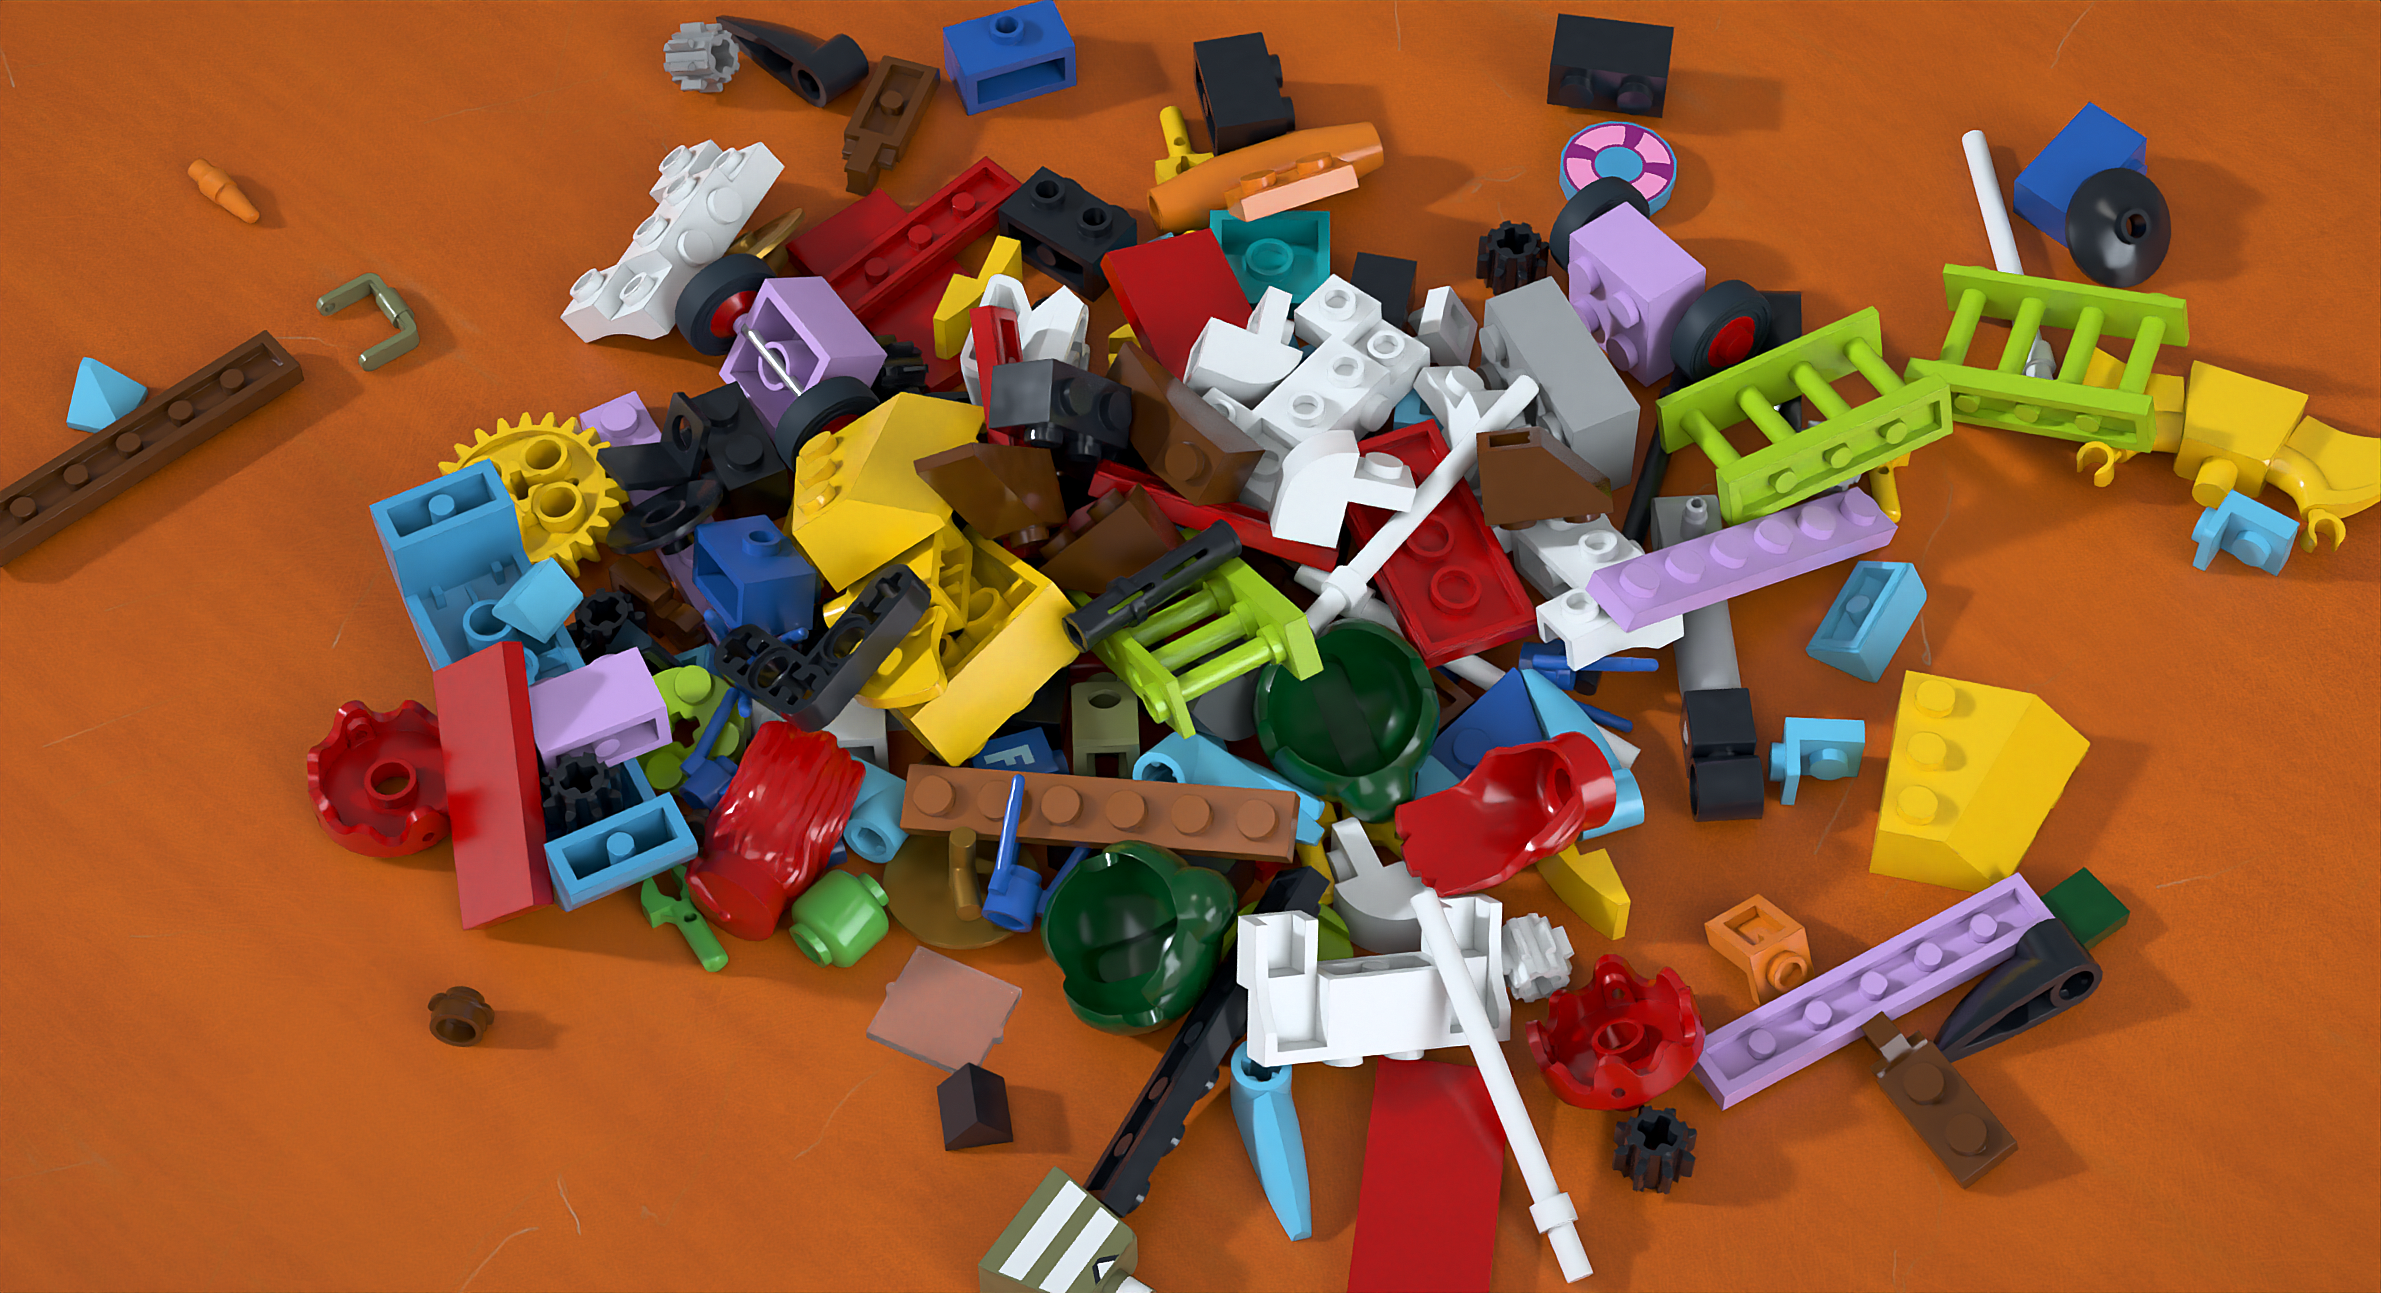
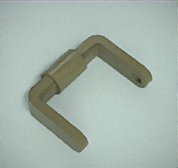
(391, 305)

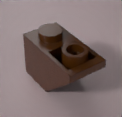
(1537, 477)
(1117, 541)

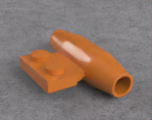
(1267, 177)

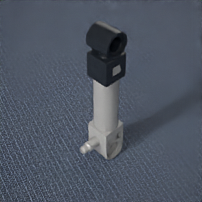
(1715, 711)

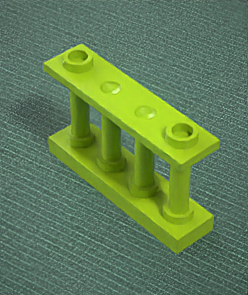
(2063, 405)
(1818, 456)
(1247, 610)

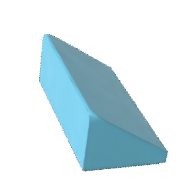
(1869, 619)

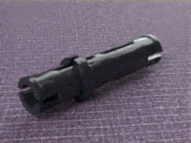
(1092, 621)

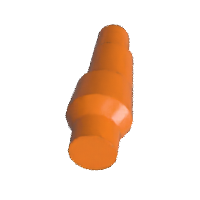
(222, 190)

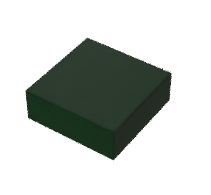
(2086, 908)

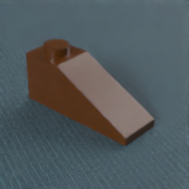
(1182, 433)
(999, 490)

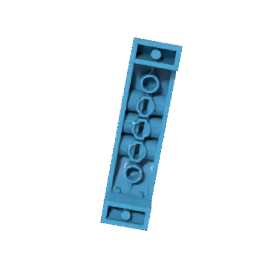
(453, 560)

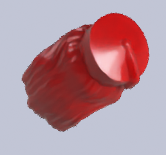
(1507, 814)
(773, 828)

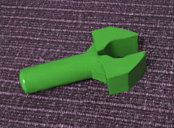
(686, 916)

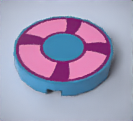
(1622, 152)

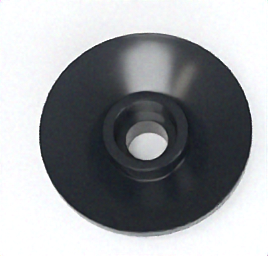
(2099, 233)
(666, 519)

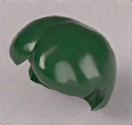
(1356, 725)
(1137, 936)

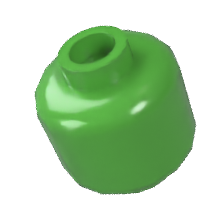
(839, 918)

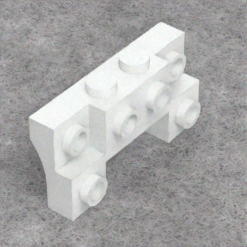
(700, 211)
(1344, 385)
(1559, 564)
(1362, 1004)

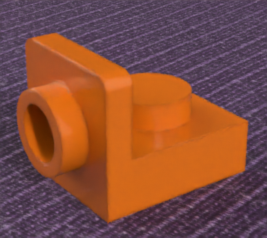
(1763, 945)

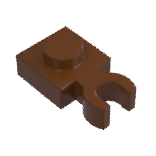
(654, 596)

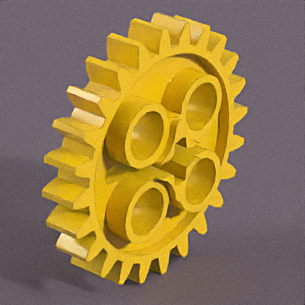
(555, 484)

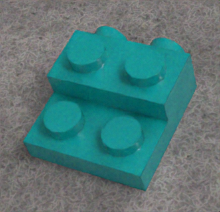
(1277, 251)

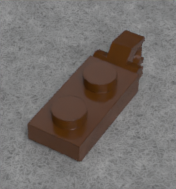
(886, 120)
(1937, 1102)

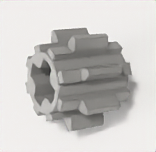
(701, 57)

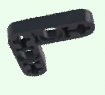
(877, 617)

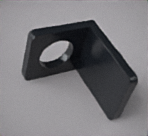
(662, 462)

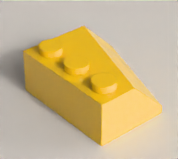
(860, 486)
(998, 659)
(1969, 781)

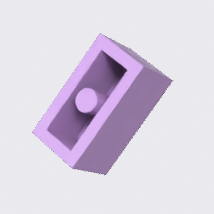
(599, 710)

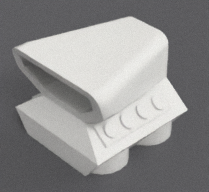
(1048, 332)

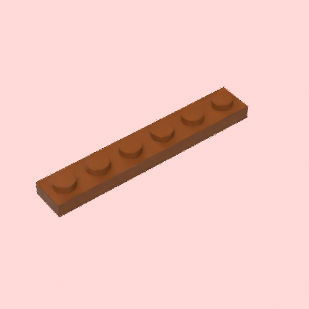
(1105, 811)

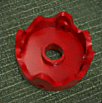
(366, 751)
(1646, 1018)

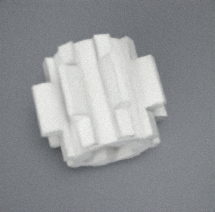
(1534, 957)

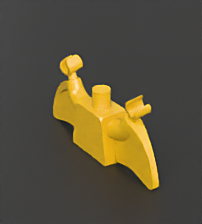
(2242, 435)
(914, 667)

